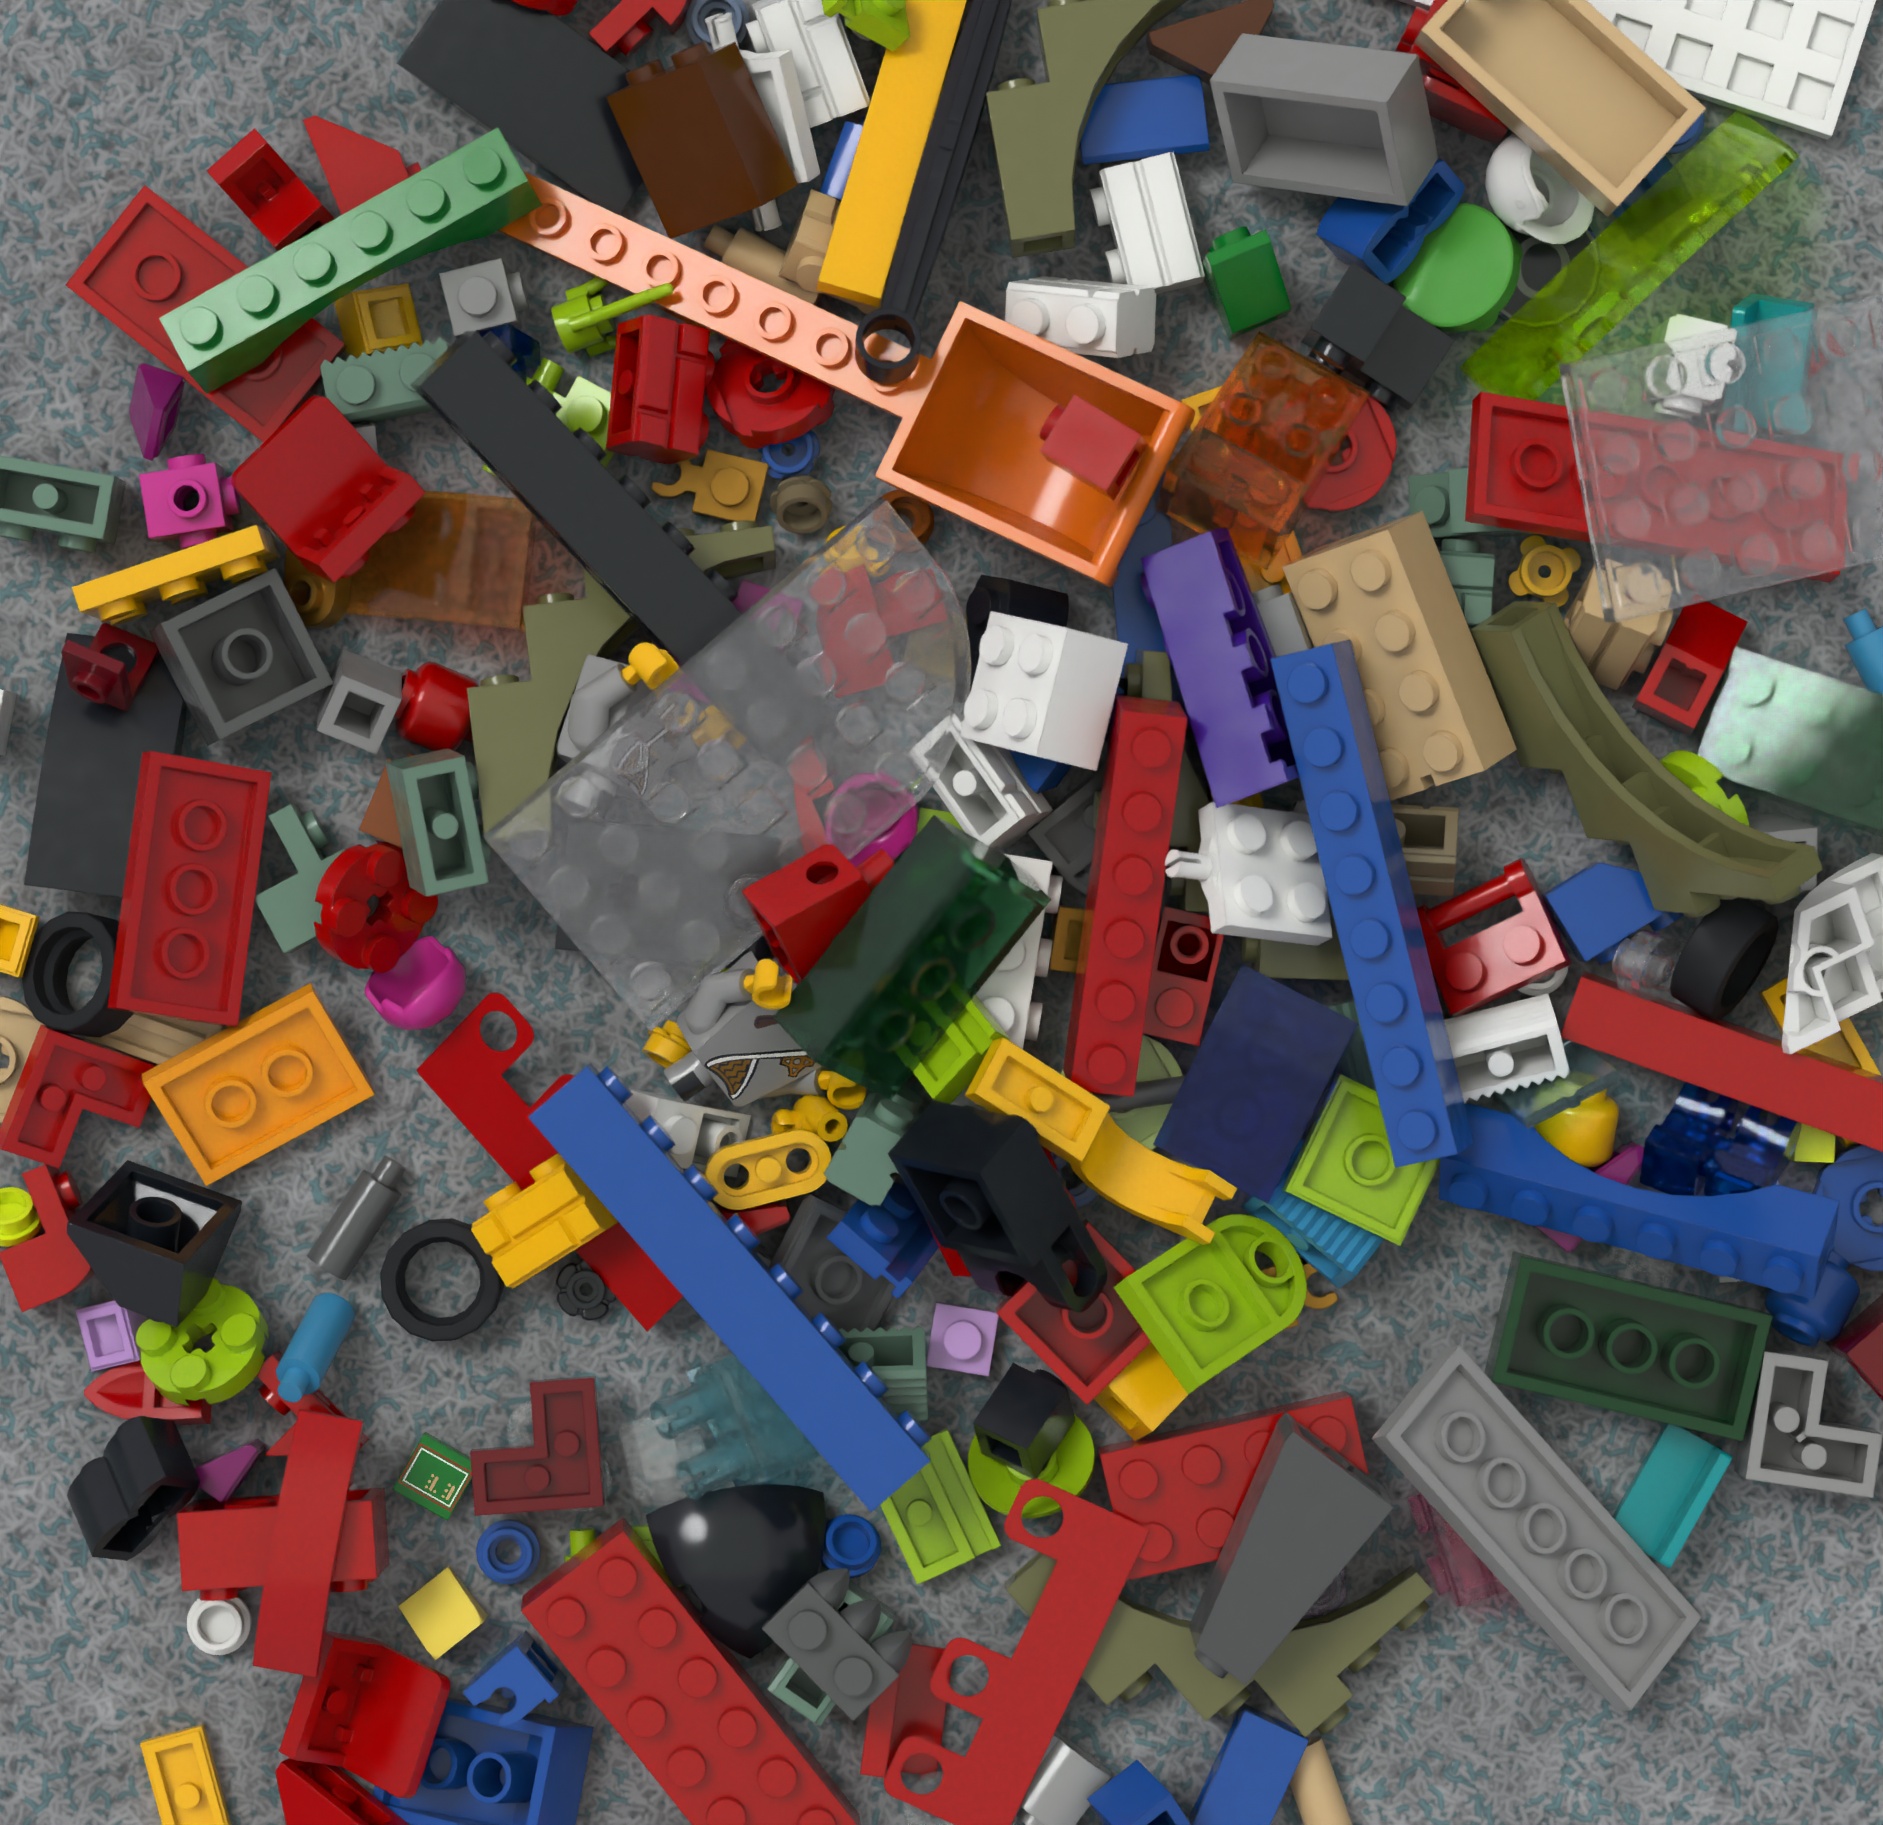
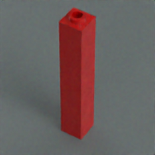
(1728, 1060)

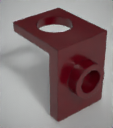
(103, 677)

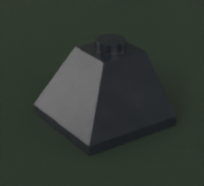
(154, 1240)

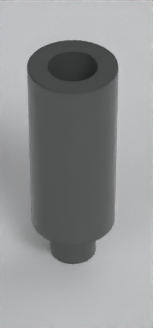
(357, 1219)

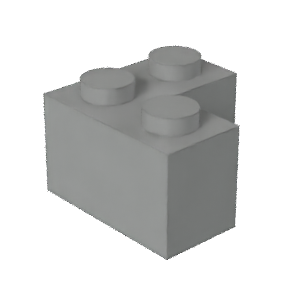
(1790, 1442)

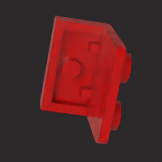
(325, 490)
(368, 1713)

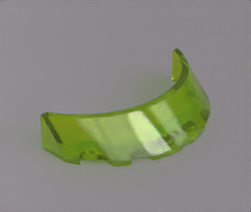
(1630, 259)

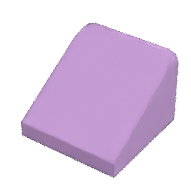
(110, 1334)

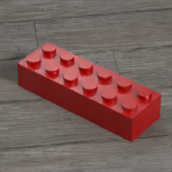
(678, 1691)

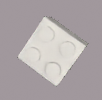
(1043, 690)

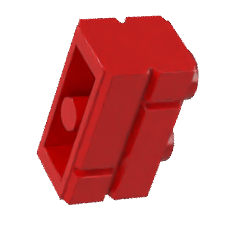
(659, 390)

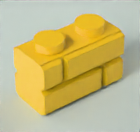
(541, 1223)

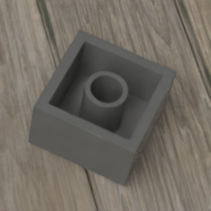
(241, 656)

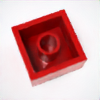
(1083, 1346)

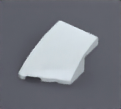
(1835, 953)

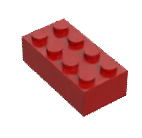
(1195, 1477)

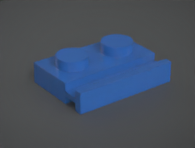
(887, 1238)

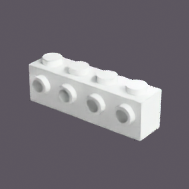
(1010, 986)

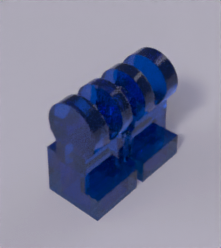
(1694, 1149)

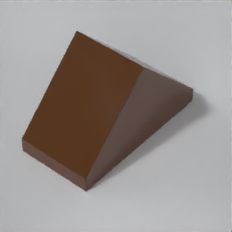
(1205, 40)

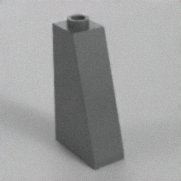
(1284, 1549)

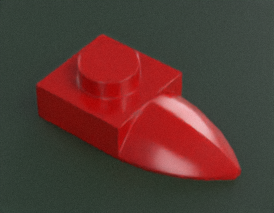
(130, 1394)

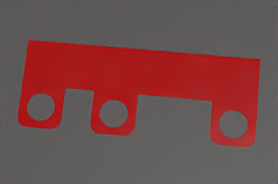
(471, 1084)
(1033, 1687)

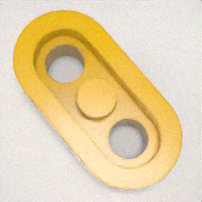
(767, 1168)

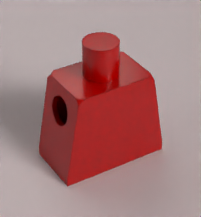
(812, 903)

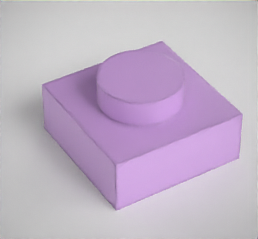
(962, 1338)

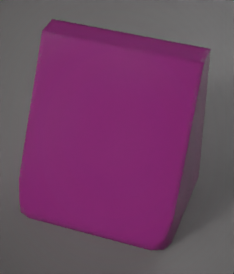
(155, 407)
(226, 1472)

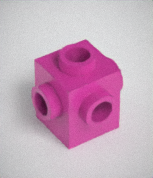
(166, 497)

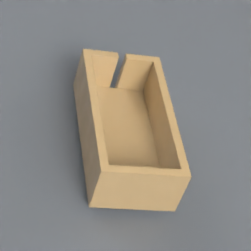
(1565, 88)
(1411, 649)

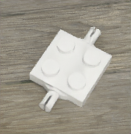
(781, 96)
(1258, 874)

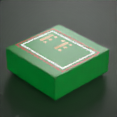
(435, 1476)

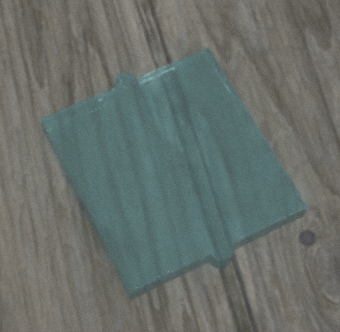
(1539, 1102)

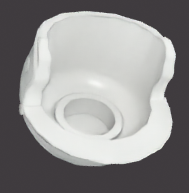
(1534, 195)

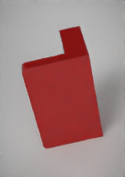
(905, 1711)

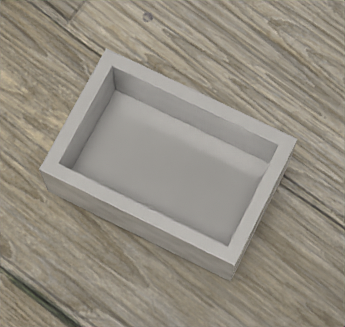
(1324, 119)

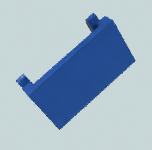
(522, 1671)
(1249, 1771)

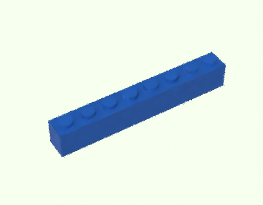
(1372, 903)
(732, 1286)

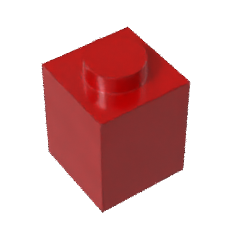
(1091, 446)

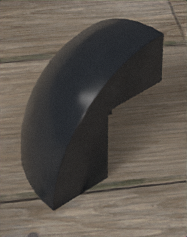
(742, 1554)

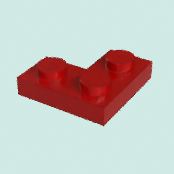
(60, 1081)

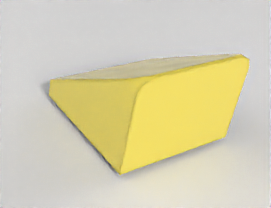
(442, 1612)

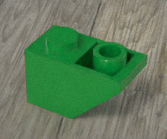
(1245, 281)

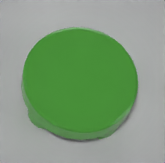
(1463, 271)

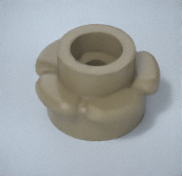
(801, 504)

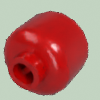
(435, 707)

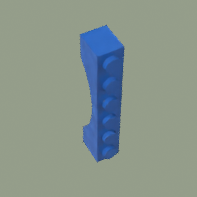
(1755, 1236)

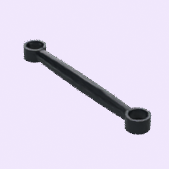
(936, 187)

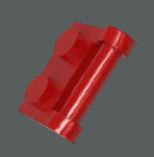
(1499, 956)

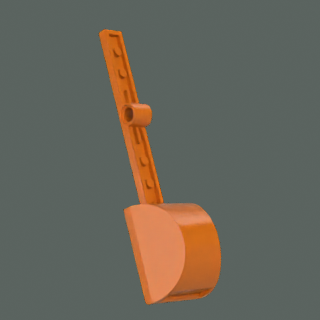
(965, 413)

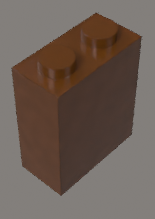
(701, 137)

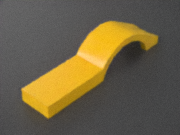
(1100, 1152)

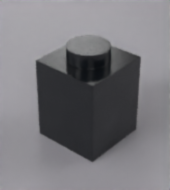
(1025, 1420)

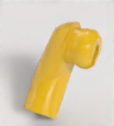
(813, 1114)

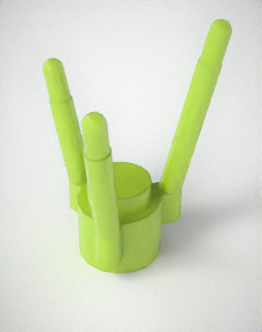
(586, 320)

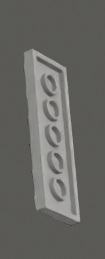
(1537, 1527)

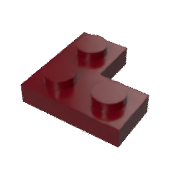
(562, 1464)

